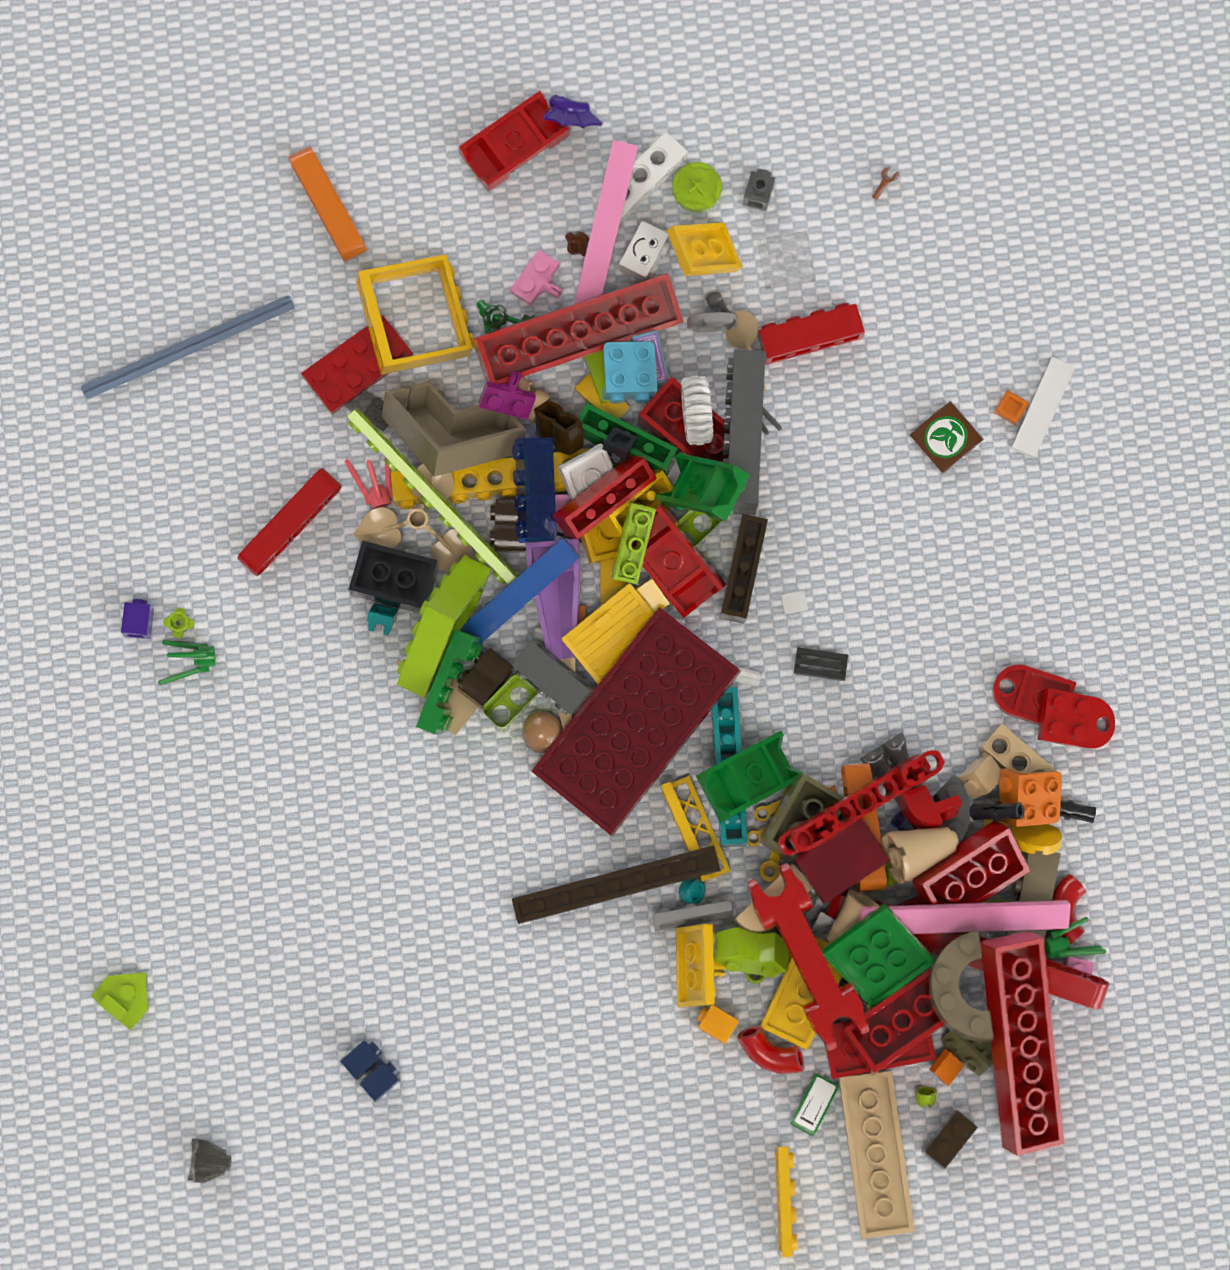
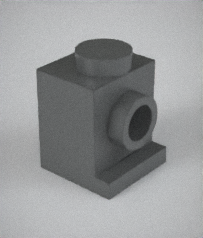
(756, 197)

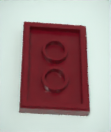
(842, 861)

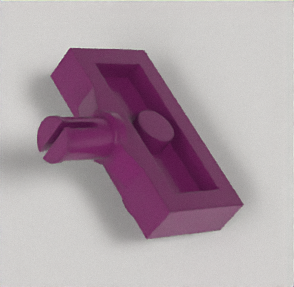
(507, 398)

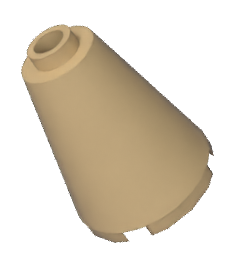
(917, 850)

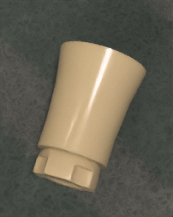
(849, 913)

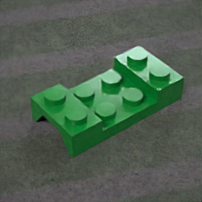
(705, 487)
(434, 716)
(747, 777)

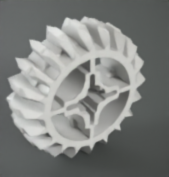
(697, 410)

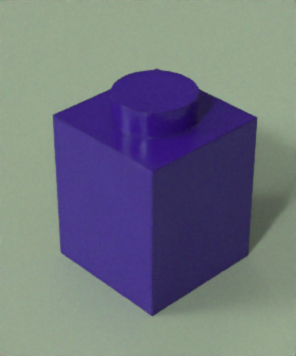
(137, 619)

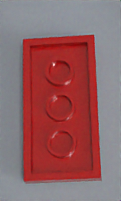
(351, 368)
(845, 1062)

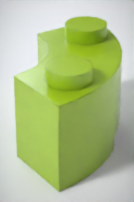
(751, 952)

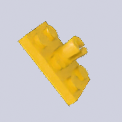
(704, 249)
(696, 966)

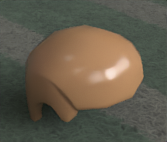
(541, 731)

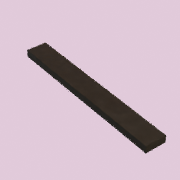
(616, 884)

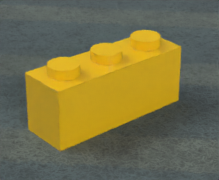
(614, 523)

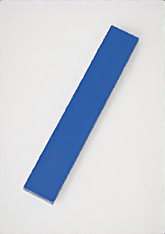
(522, 590)

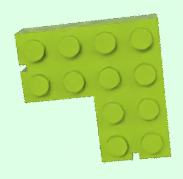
(444, 612)

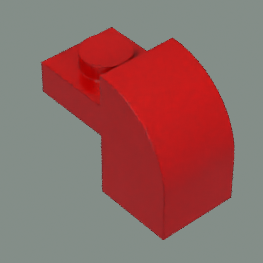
(923, 812)

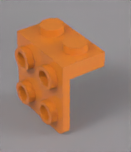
(1036, 791)

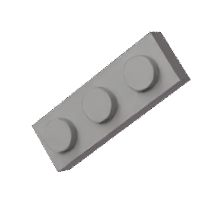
(692, 914)

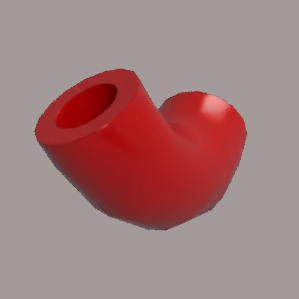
(1070, 890)
(768, 1056)

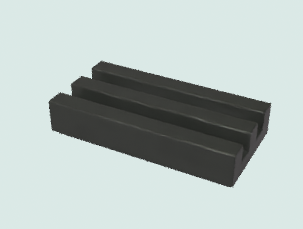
(822, 654)

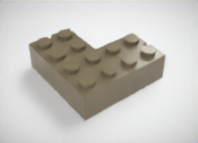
(448, 437)

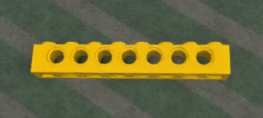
(483, 489)

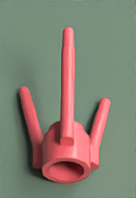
(378, 494)

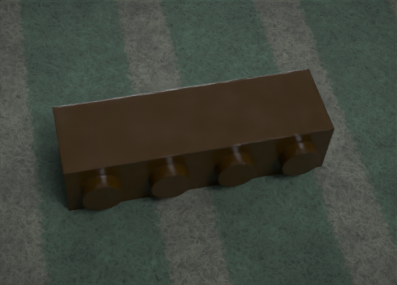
(743, 569)

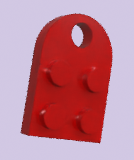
(1028, 690)
(1073, 719)

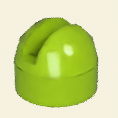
(925, 1096)

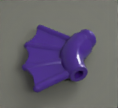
(570, 112)

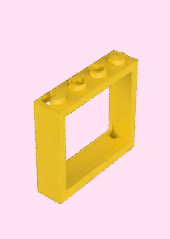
(452, 296)

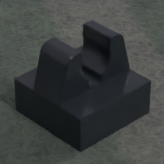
(619, 443)

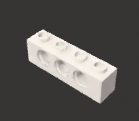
(673, 156)

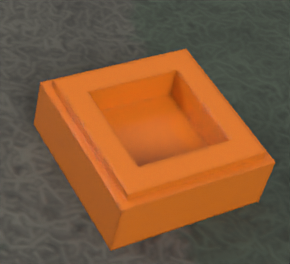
(1011, 407)
(946, 1067)

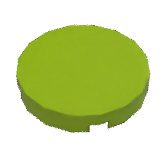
(697, 187)

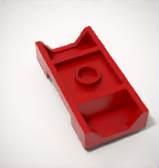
(512, 141)
(678, 565)

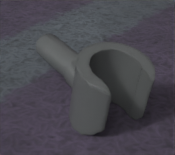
(716, 299)

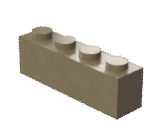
(1038, 883)

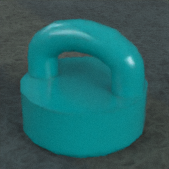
(692, 891)

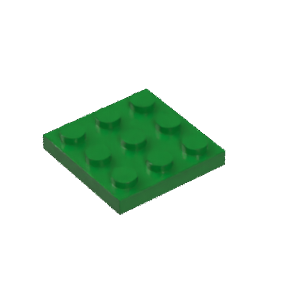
(878, 956)

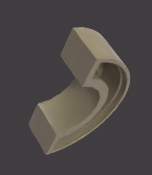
(945, 990)

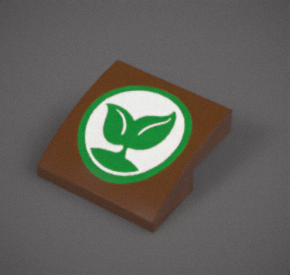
(946, 437)

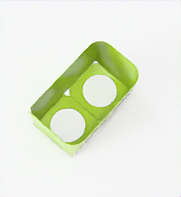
(689, 526)
(505, 690)

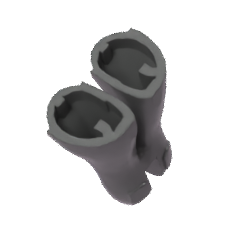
(896, 752)

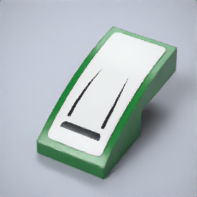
(814, 1105)

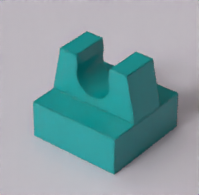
(382, 615)

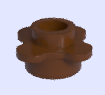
(577, 243)

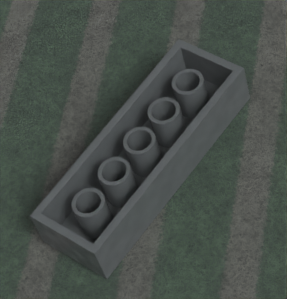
(745, 422)

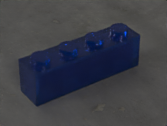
(534, 489)

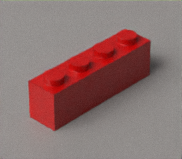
(811, 333)
(604, 497)

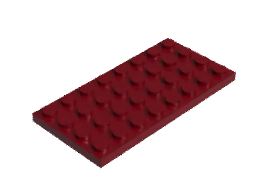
(636, 721)

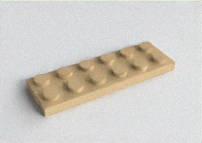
(876, 1155)

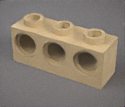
(1014, 749)

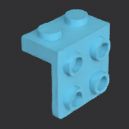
(629, 372)

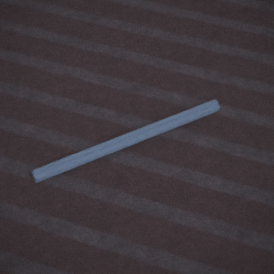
(187, 347)

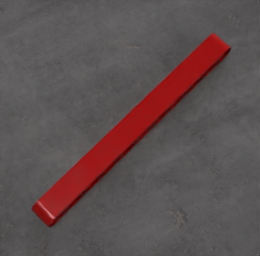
(1062, 980)

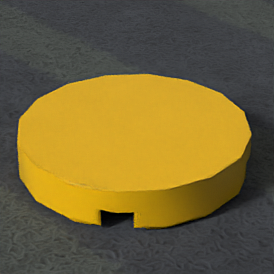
(1037, 838)

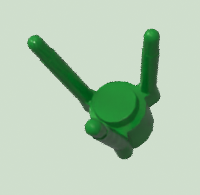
(202, 655)
(1059, 946)

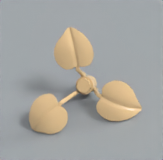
(381, 525)

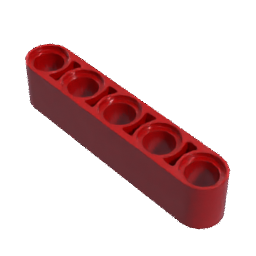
(289, 522)

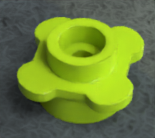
(171, 622)

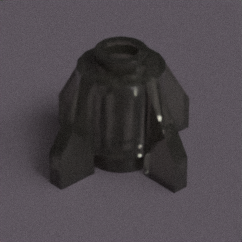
(207, 1161)

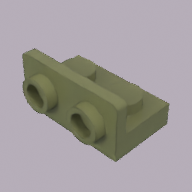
(974, 1054)

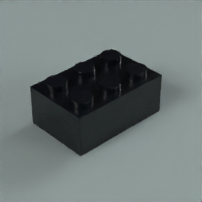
(393, 577)

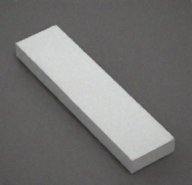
(1043, 407)

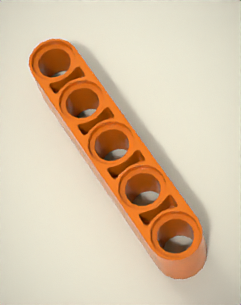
(327, 204)
(854, 777)

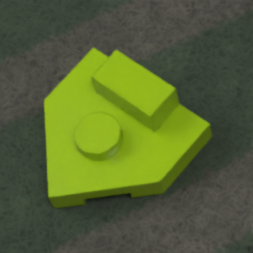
(124, 997)

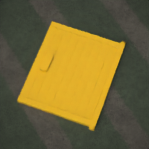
(608, 631)

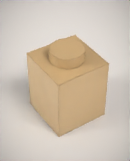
(980, 777)

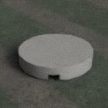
(712, 322)

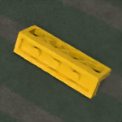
(685, 828)

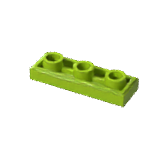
(636, 527)

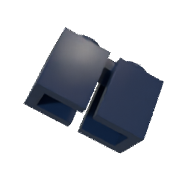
(362, 1060)

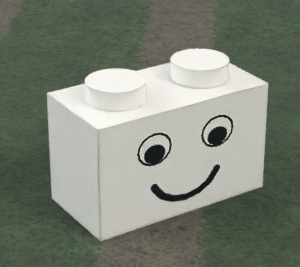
(644, 252)

